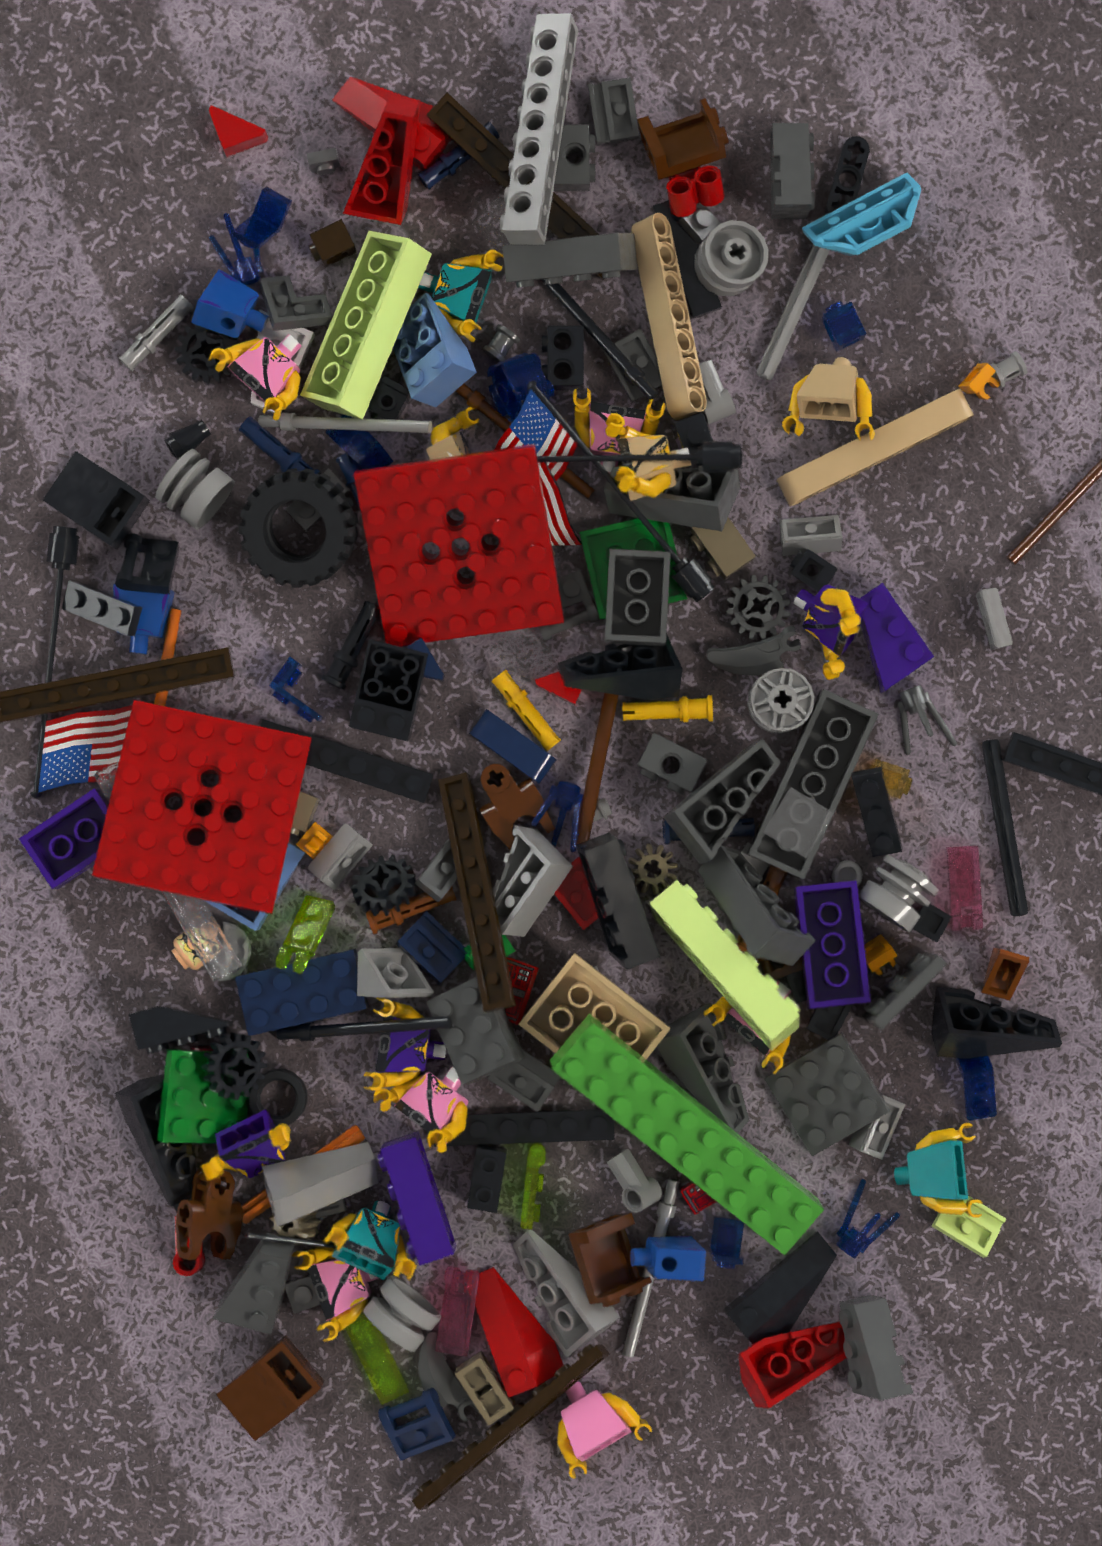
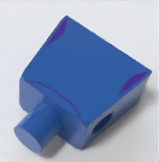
(228, 307)
(152, 618)
(671, 1258)

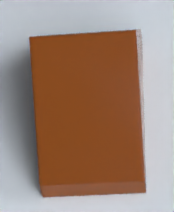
(1004, 973)

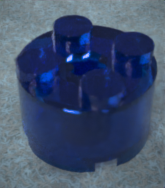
(511, 381)

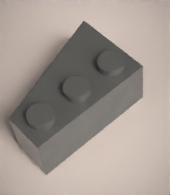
(870, 1349)

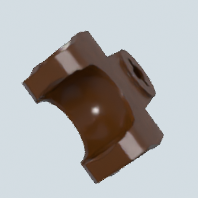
(510, 803)
(208, 1212)

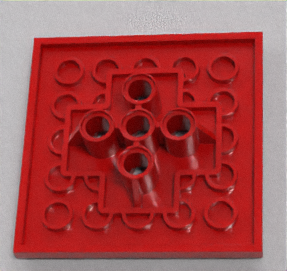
(424, 591)
(169, 756)

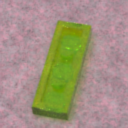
(377, 1359)

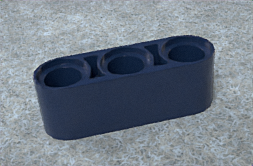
(512, 746)

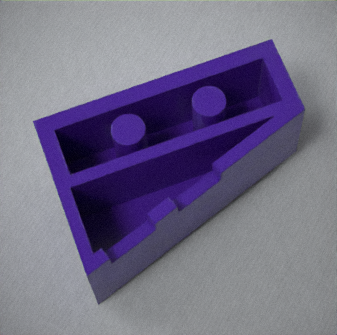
(891, 639)

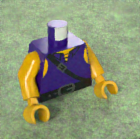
(834, 621)
(402, 1053)
(249, 1146)

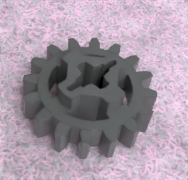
(751, 595)

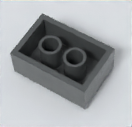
(637, 597)
(476, 1040)

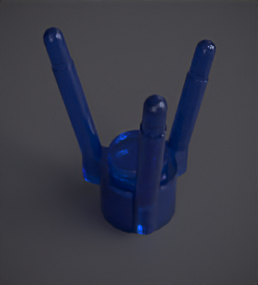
(245, 269)
(565, 796)
(854, 1240)

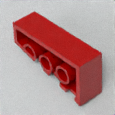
(386, 172)

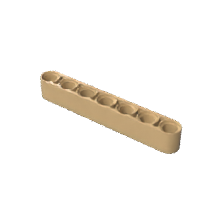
(669, 317)
(864, 454)

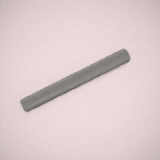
(792, 312)

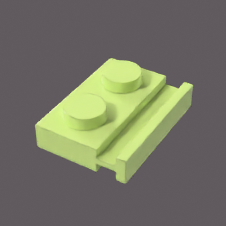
(973, 1233)

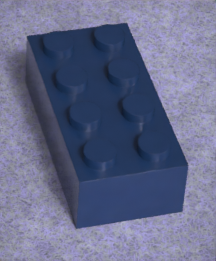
(285, 998)

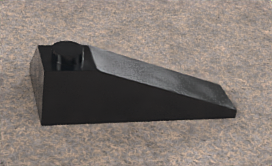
(626, 671)

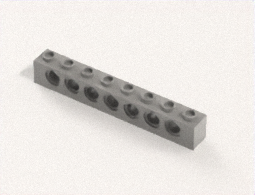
(531, 226)

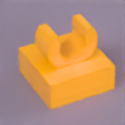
(976, 380)
(314, 840)
(878, 953)

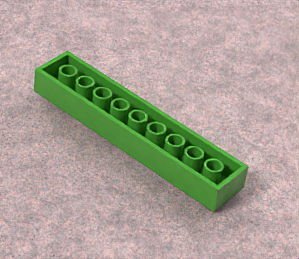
(686, 1134)

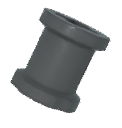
(500, 344)

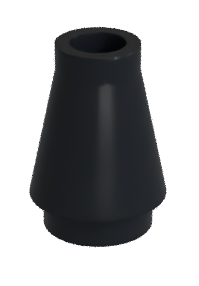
(187, 438)

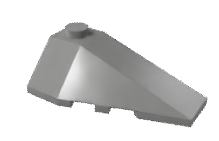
(563, 1293)

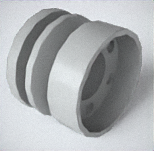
(189, 484)
(769, 714)
(898, 893)

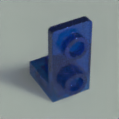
(265, 220)
(360, 447)
(289, 675)
(978, 1087)
(726, 1242)

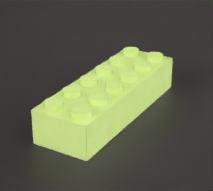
(366, 324)
(724, 965)

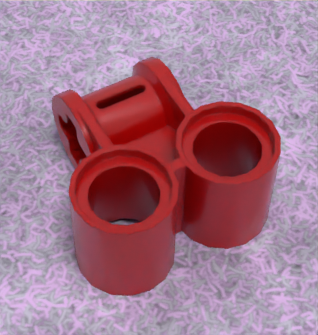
(693, 187)

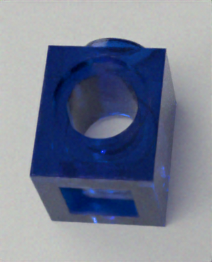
(843, 325)

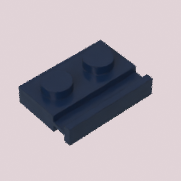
(432, 947)

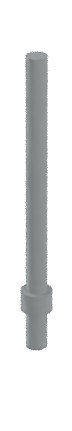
(290, 422)
(665, 1210)

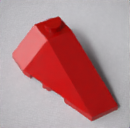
(366, 105)
(517, 1341)
(789, 1361)

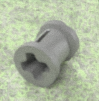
(1009, 369)

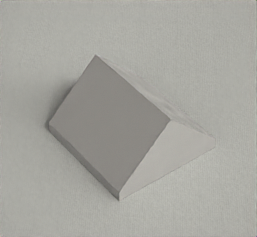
(389, 974)

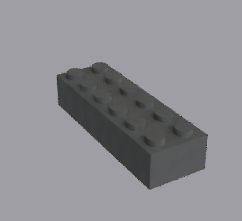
(817, 769)

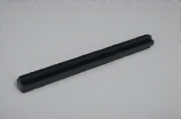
(1004, 827)

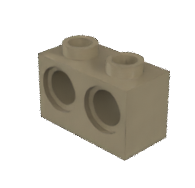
(484, 1388)

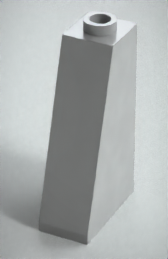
(318, 1180)

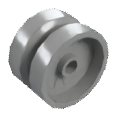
(731, 258)
(402, 1313)

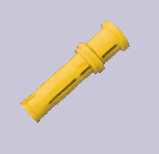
(684, 709)

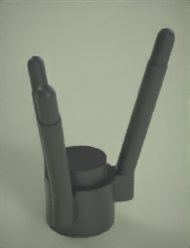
(916, 701)

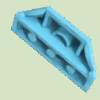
(868, 218)

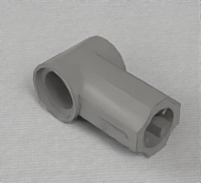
(718, 399)
(638, 1189)

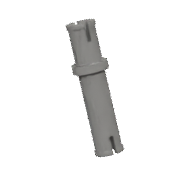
(156, 333)

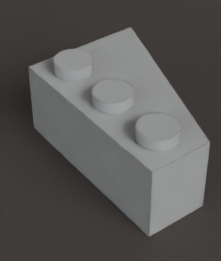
(528, 880)

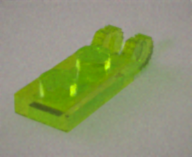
(305, 932)
(533, 1184)

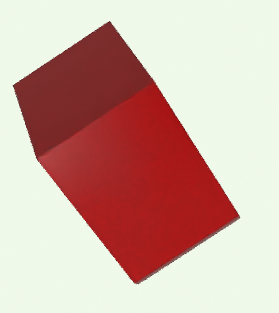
(235, 133)
(554, 685)

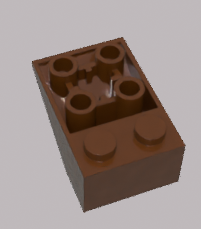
(271, 1388)

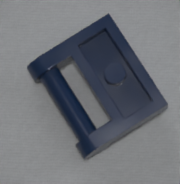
(420, 1433)

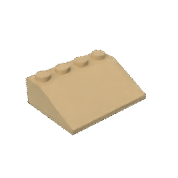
(585, 991)

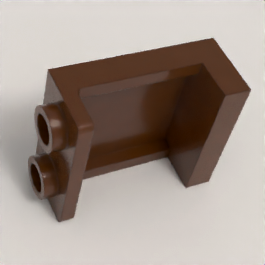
(684, 142)
(605, 1262)

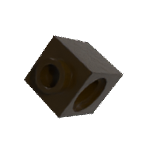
(331, 243)

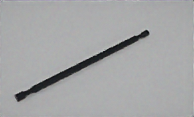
(291, 1240)

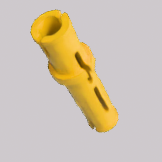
(524, 708)

